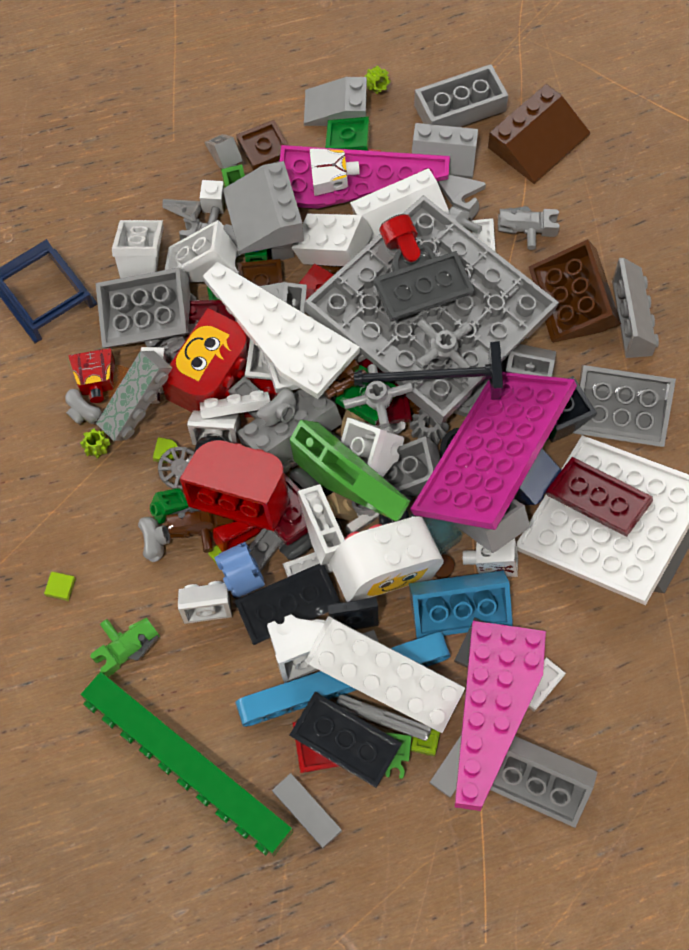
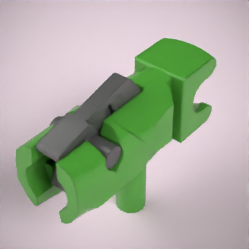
(124, 646)

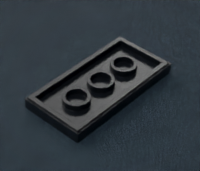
(300, 594)
(345, 739)

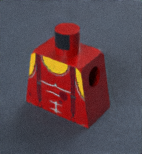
(94, 372)

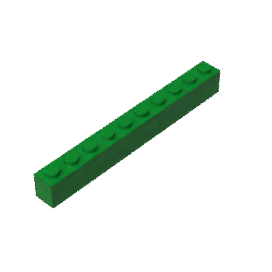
(187, 764)

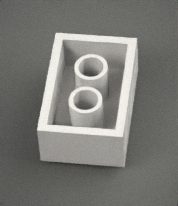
(332, 239)

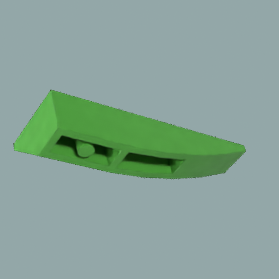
(343, 471)

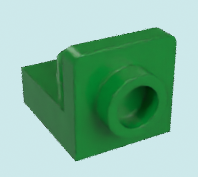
(166, 503)

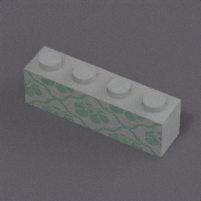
(134, 395)

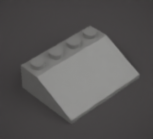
(264, 209)
(143, 307)
(627, 405)

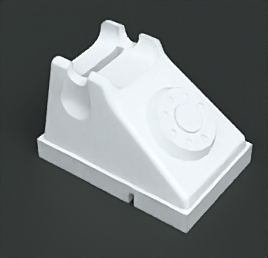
(137, 246)
(202, 250)
(372, 444)
(292, 645)

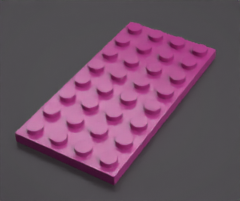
(494, 451)

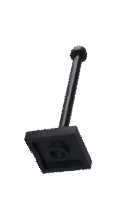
(492, 370)
(358, 613)

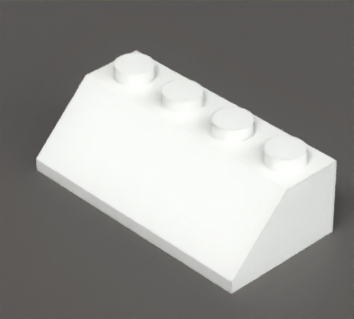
(397, 199)

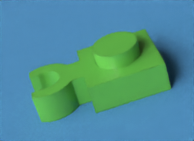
(402, 754)

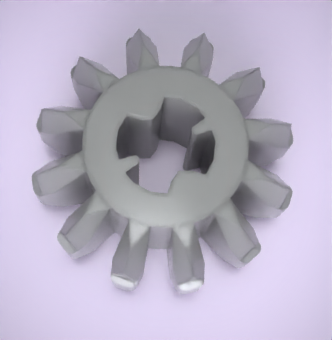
(433, 433)

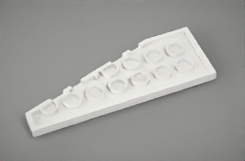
(290, 340)

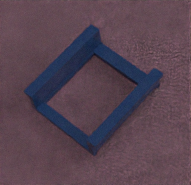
(22, 261)

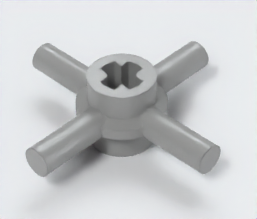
(443, 344)
(378, 397)

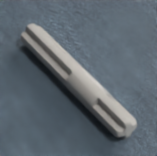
(384, 717)

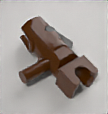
(194, 521)

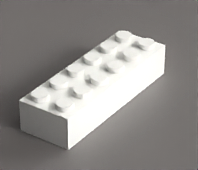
(384, 674)

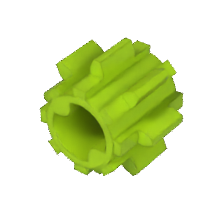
(377, 79)
(89, 443)

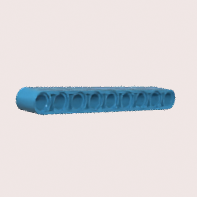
(297, 693)

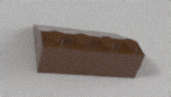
(538, 134)
(582, 290)

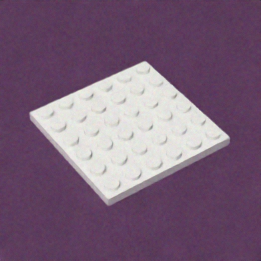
(600, 554)

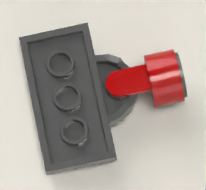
(418, 276)

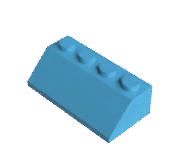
(453, 602)

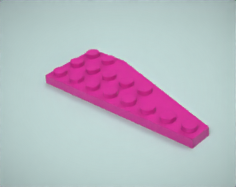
(375, 169)
(500, 685)

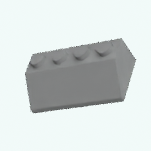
(634, 310)
(545, 781)

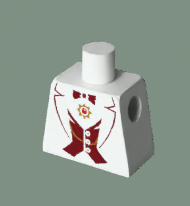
(503, 559)

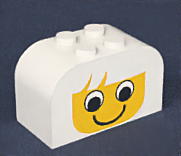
(385, 559)

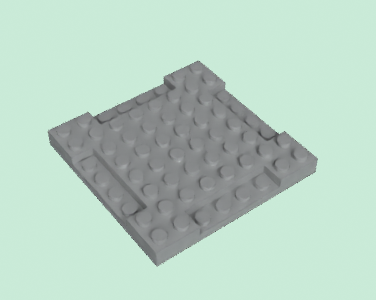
(501, 309)

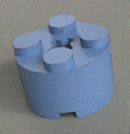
(240, 570)

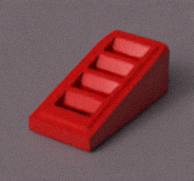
(233, 534)

